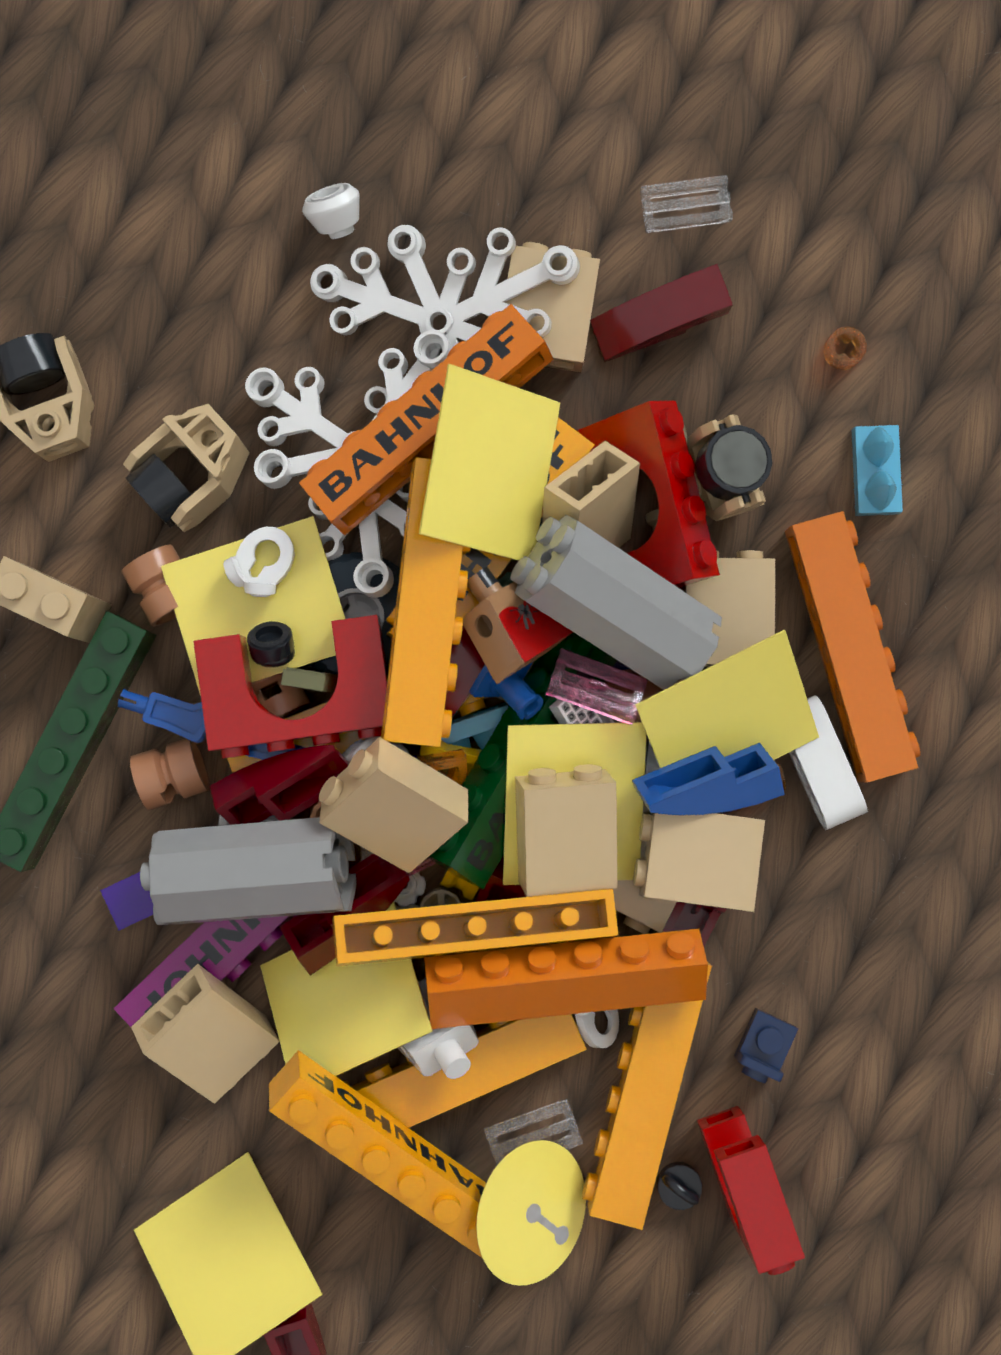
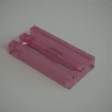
(590, 701)

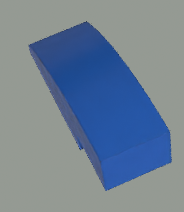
(711, 782)

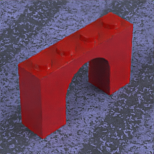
(655, 438)
(239, 720)
(751, 1191)

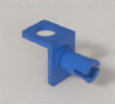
(512, 690)

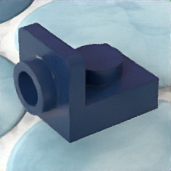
(765, 1046)

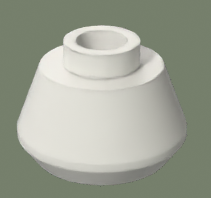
(333, 209)

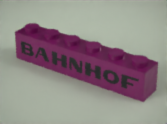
(215, 946)

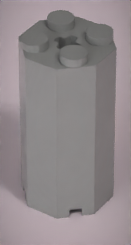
(616, 602)
(248, 872)

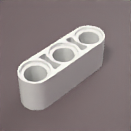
(828, 773)

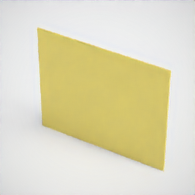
(489, 465)
(217, 608)
(733, 706)
(561, 747)
(344, 1011)
(227, 1261)

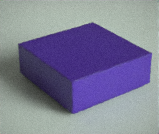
(128, 901)

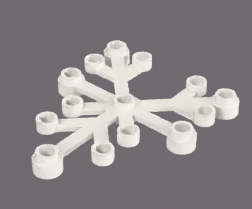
(486, 300)
(307, 416)

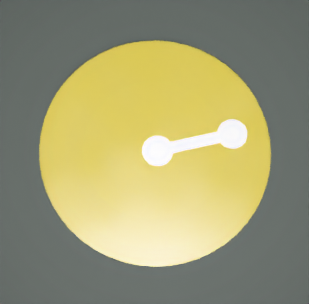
(531, 1212)

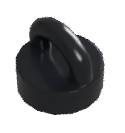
(271, 644)
(679, 1186)

